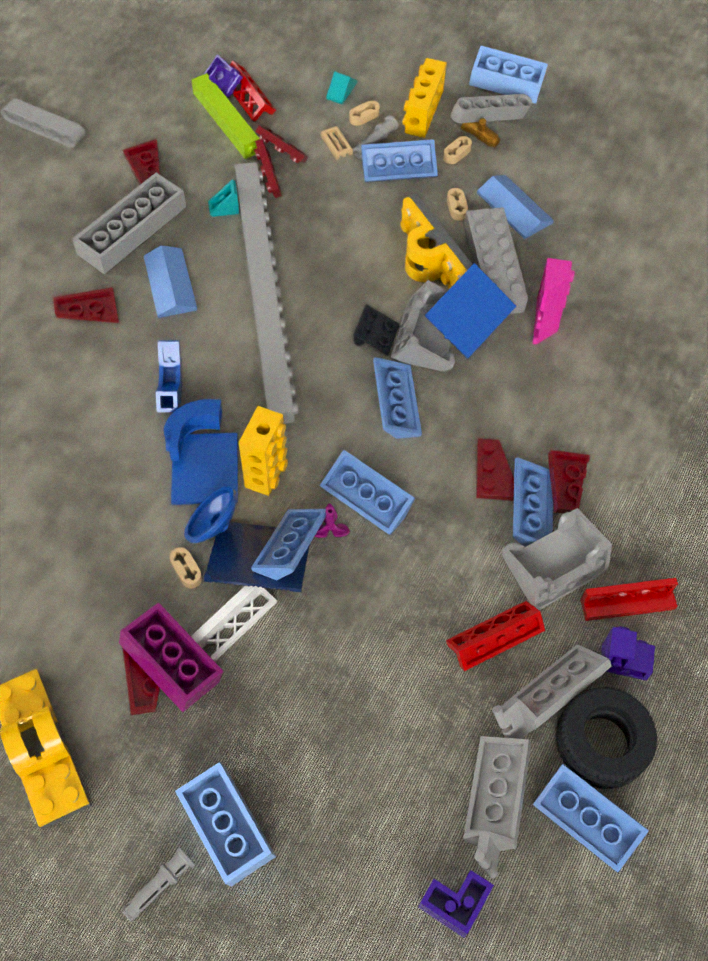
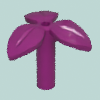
(338, 530)

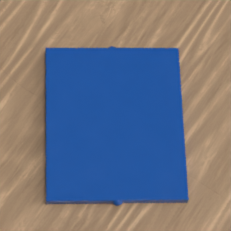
(470, 310)
(204, 467)

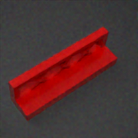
(256, 96)
(629, 599)
(498, 636)

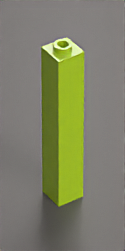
(225, 115)

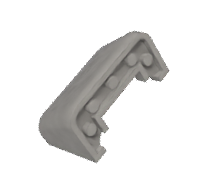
(417, 338)
(559, 560)

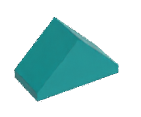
(340, 88)
(225, 201)

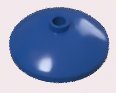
(212, 515)

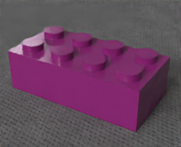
(170, 657)

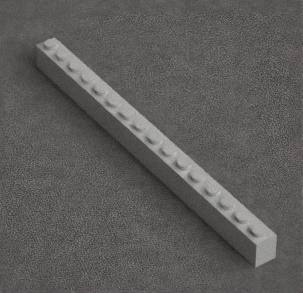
(265, 293)

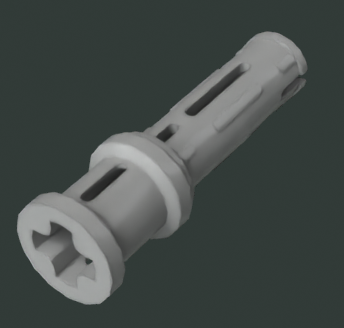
(380, 133)
(167, 875)

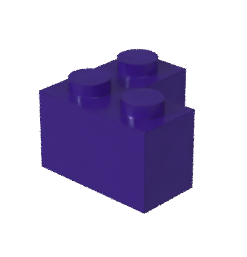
(628, 655)
(457, 909)

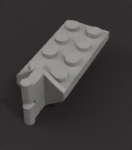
(550, 691)
(496, 798)

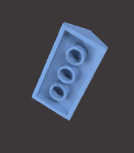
(399, 160)
(519, 208)
(169, 281)
(397, 398)
(367, 492)
(531, 502)
(288, 542)
(590, 817)

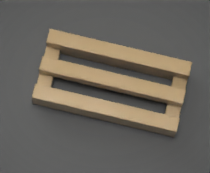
(339, 151)

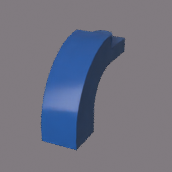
(170, 376)
(189, 418)

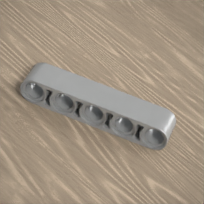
(490, 108)
(43, 122)

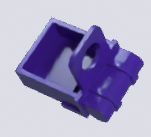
(224, 75)

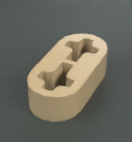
(364, 113)
(454, 148)
(460, 203)
(189, 565)

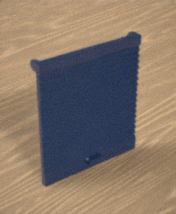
(236, 552)

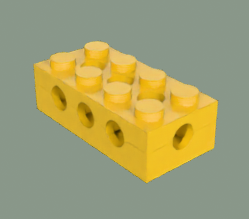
(424, 97)
(263, 450)

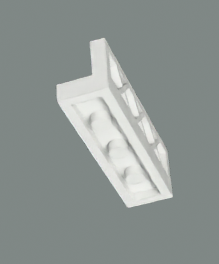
(227, 613)

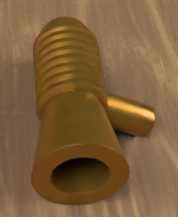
(482, 132)

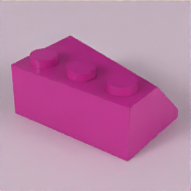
(552, 298)

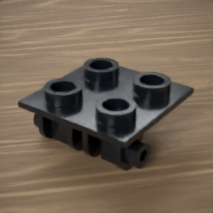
(375, 330)

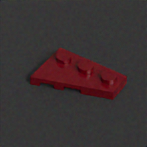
(267, 135)
(143, 160)
(267, 168)
(88, 306)
(493, 472)
(567, 478)
(141, 689)

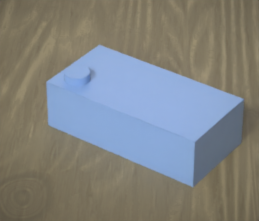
(507, 73)
(225, 824)

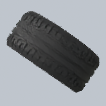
(628, 716)

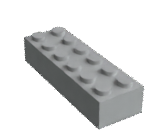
(129, 223)
(495, 253)

